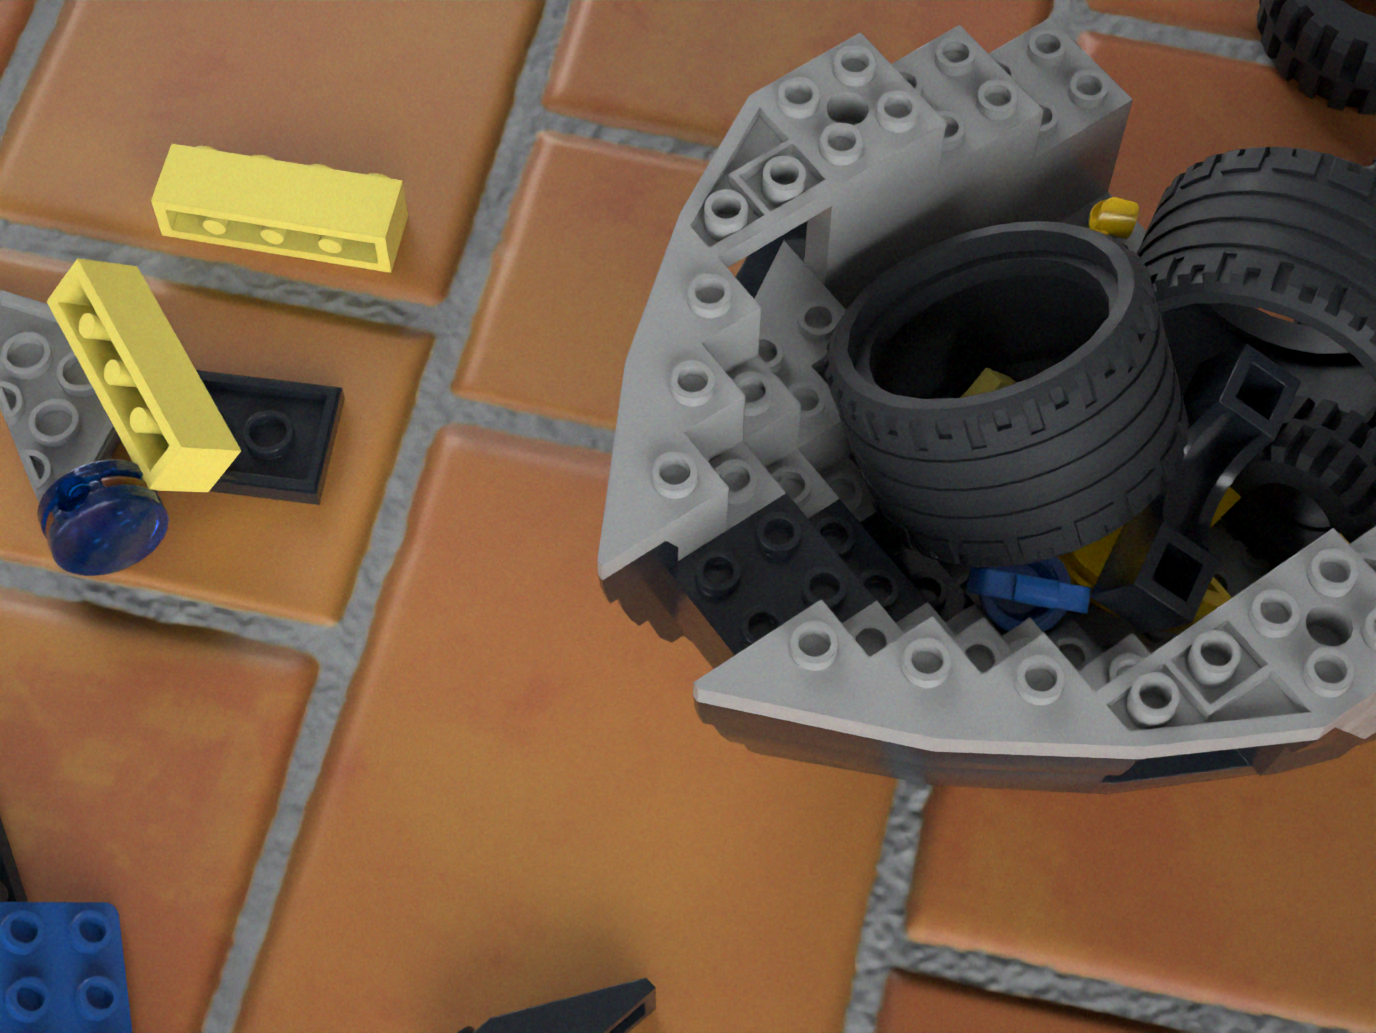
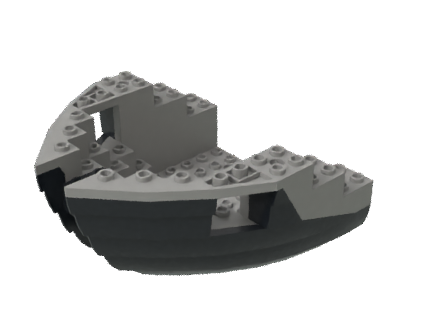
(751, 519)

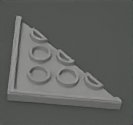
(47, 395)

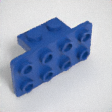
(62, 968)

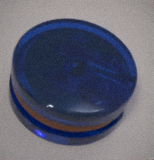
(101, 518)

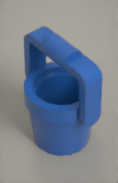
(1027, 591)

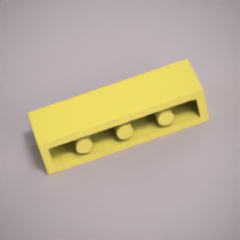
(281, 207)
(143, 376)

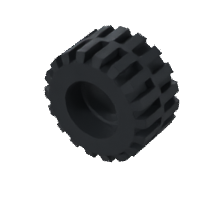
(1306, 483)

